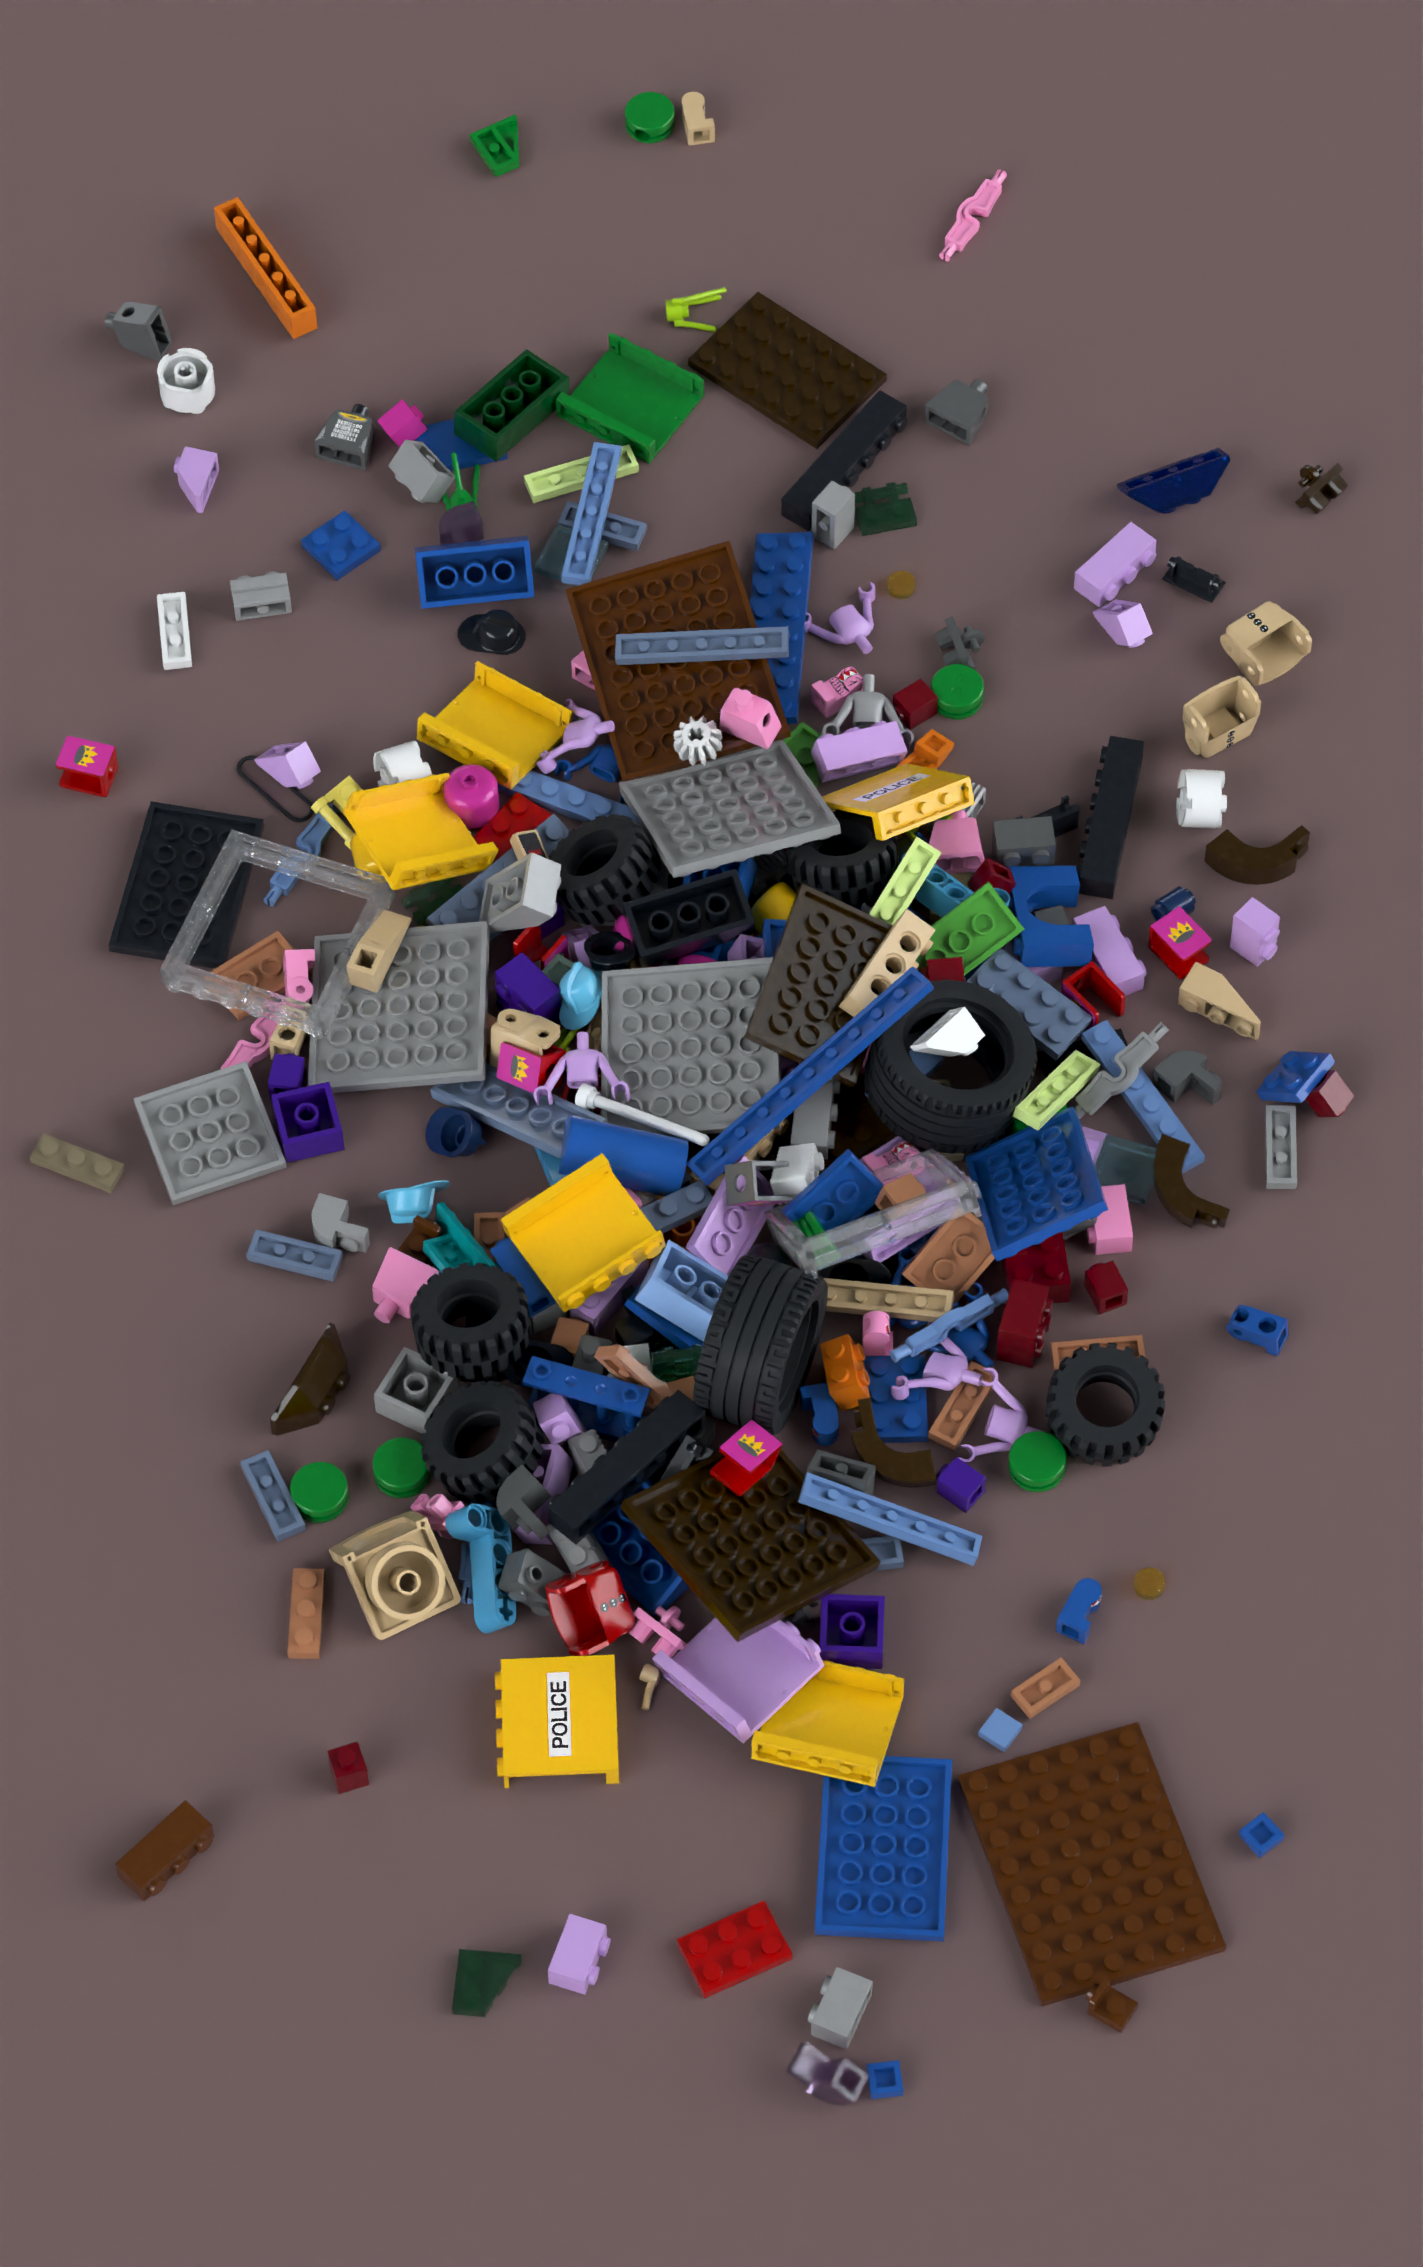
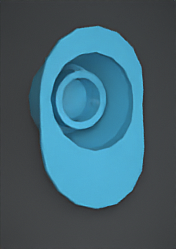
(581, 996)
(412, 1201)

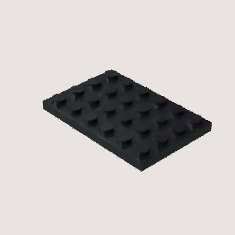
(166, 877)

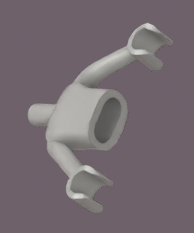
(867, 710)

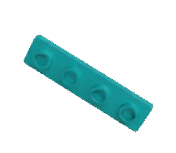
(455, 1245)

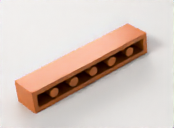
(265, 268)

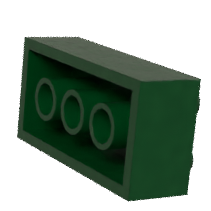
(510, 405)

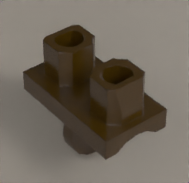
(1330, 481)

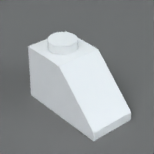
(951, 1035)

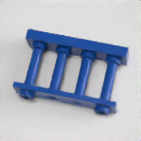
(598, 1400)

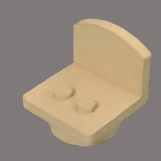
(397, 1573)

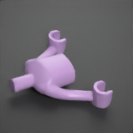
(848, 623)
(576, 735)
(581, 1068)
(940, 1372)
(1002, 1422)

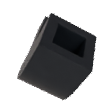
(633, 1329)

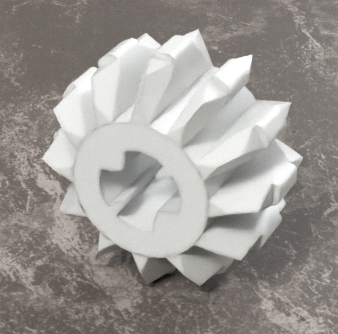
(697, 740)

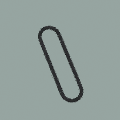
(287, 814)

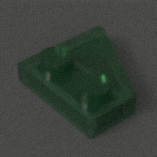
(481, 1979)

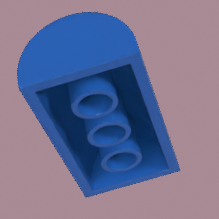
(636, 1157)

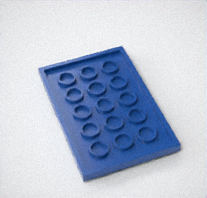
(1036, 1184)
(885, 1852)

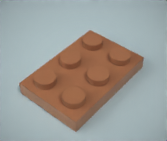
(259, 967)
(952, 1257)

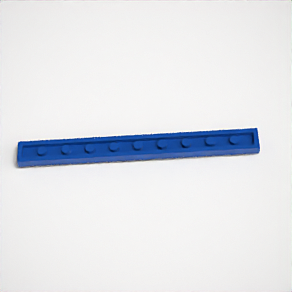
(810, 1075)

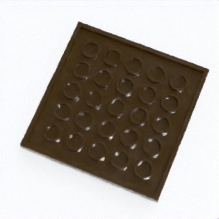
(752, 1552)

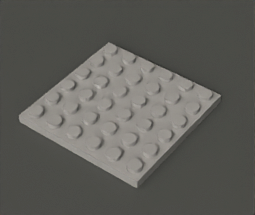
(729, 809)
(422, 1022)
(682, 1043)

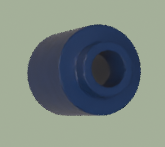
(1172, 900)

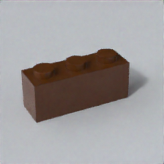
(165, 1851)

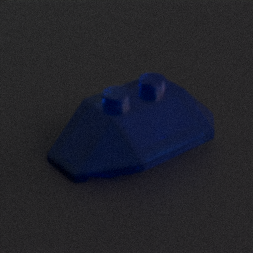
(1178, 482)

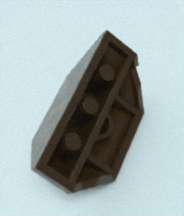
(314, 1387)

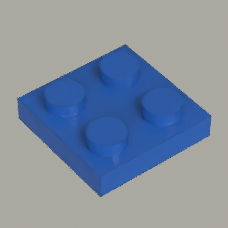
(340, 545)
(1295, 1076)

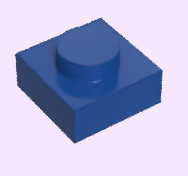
(1261, 1835)
(885, 2079)

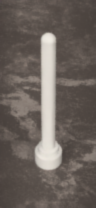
(589, 1097)

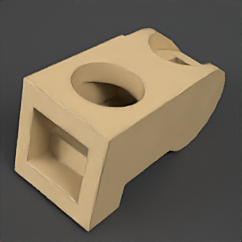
(697, 128)
(286, 1040)

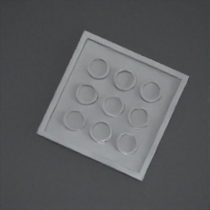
(209, 1133)

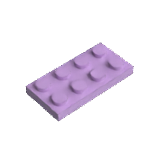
(729, 1231)

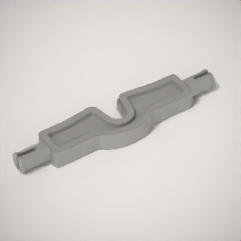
(1129, 1061)

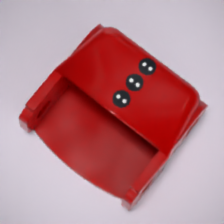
(589, 1608)

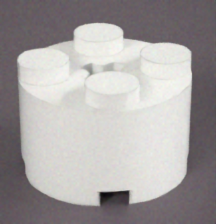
(186, 381)
(400, 764)
(1201, 798)

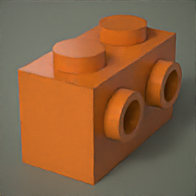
(845, 1371)

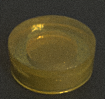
(901, 584)
(1149, 1583)

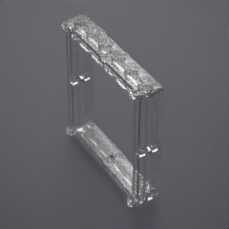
(259, 1002)
(953, 1198)

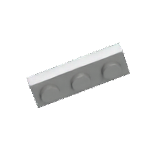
(1280, 1147)

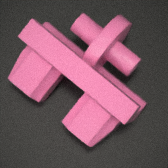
(436, 1511)
(646, 1625)

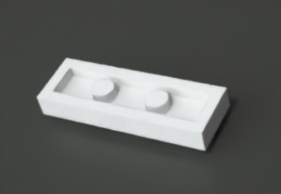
(174, 630)

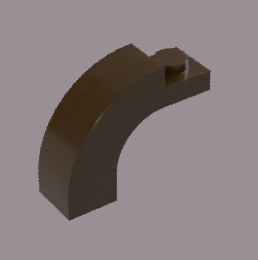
(1254, 864)
(1174, 1193)
(894, 1467)

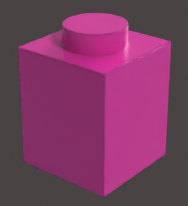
(403, 422)

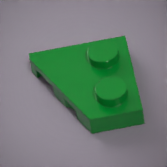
(498, 145)

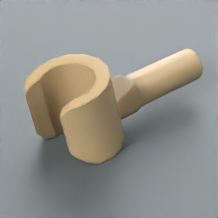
(652, 1677)

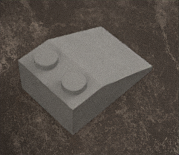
(521, 894)

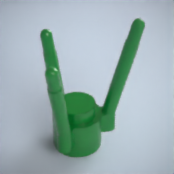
(461, 496)

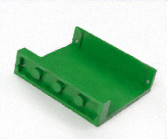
(632, 399)

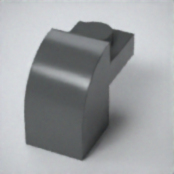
(1185, 1071)
(520, 1498)

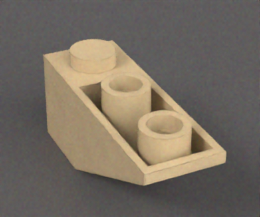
(377, 950)
(1215, 998)

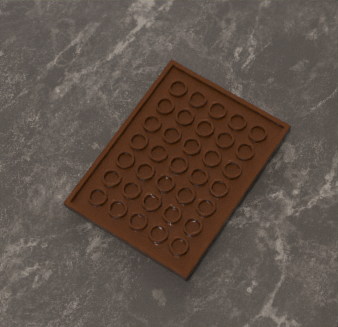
(652, 699)
(1090, 1863)

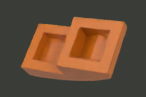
(930, 751)

